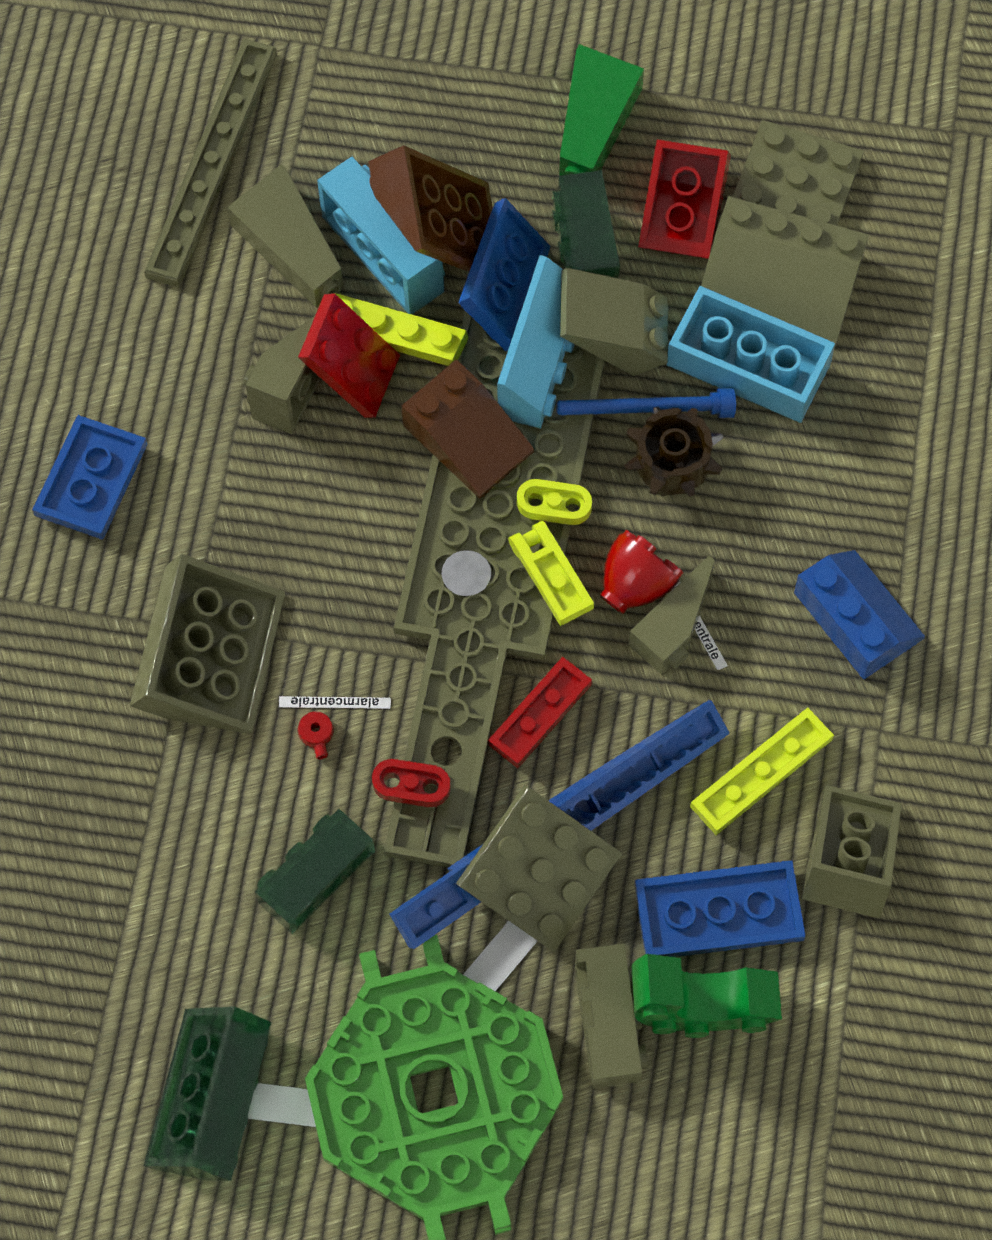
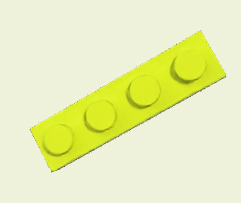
(412, 333)
(761, 771)

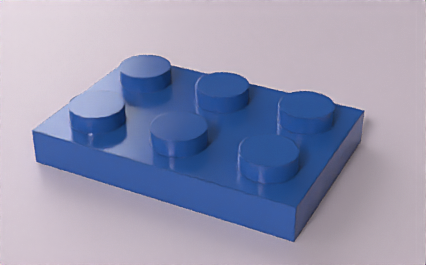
(90, 477)

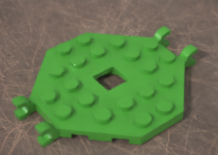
(448, 1155)

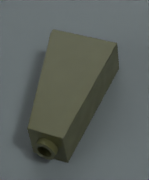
(286, 235)

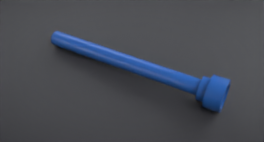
(718, 403)

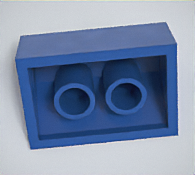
(856, 611)

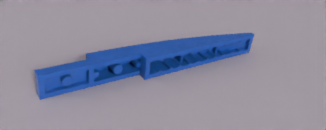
(586, 801)

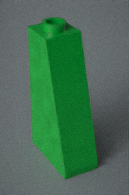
(597, 109)

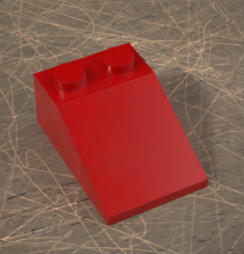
(684, 198)

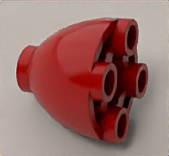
(635, 574)

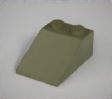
(615, 320)
(281, 382)
(852, 852)

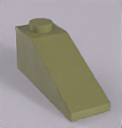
(668, 628)

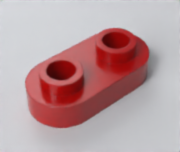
(412, 779)

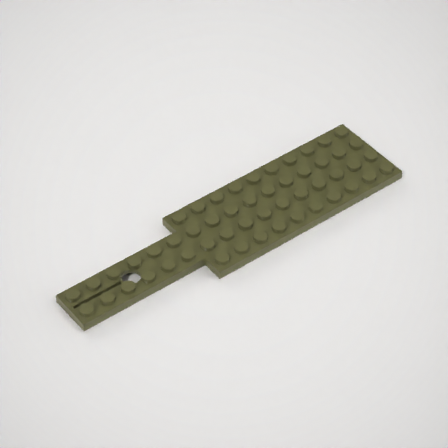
(478, 631)

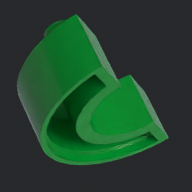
(703, 1002)

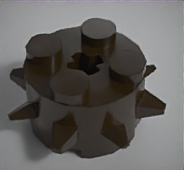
(691, 456)

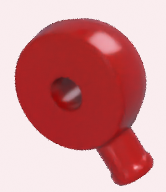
(316, 739)

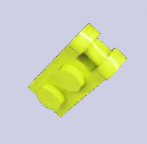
(552, 573)

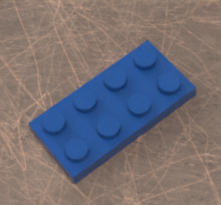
(502, 272)
(720, 910)

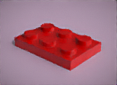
(349, 355)

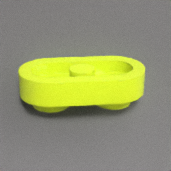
(555, 499)

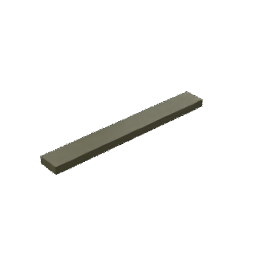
(210, 163)

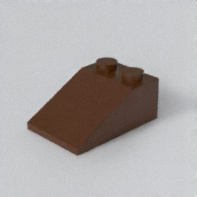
(466, 429)

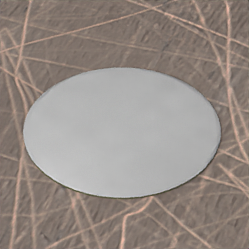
(466, 573)

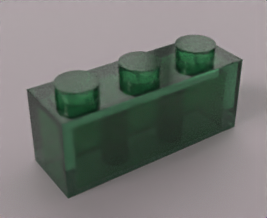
(314, 870)

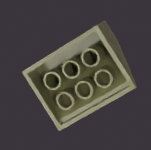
(785, 265)
(207, 646)

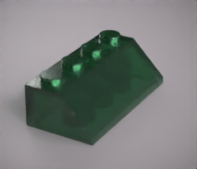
(208, 1093)

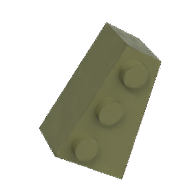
(609, 1016)

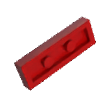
(540, 712)

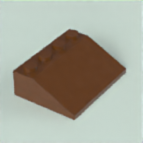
(432, 204)

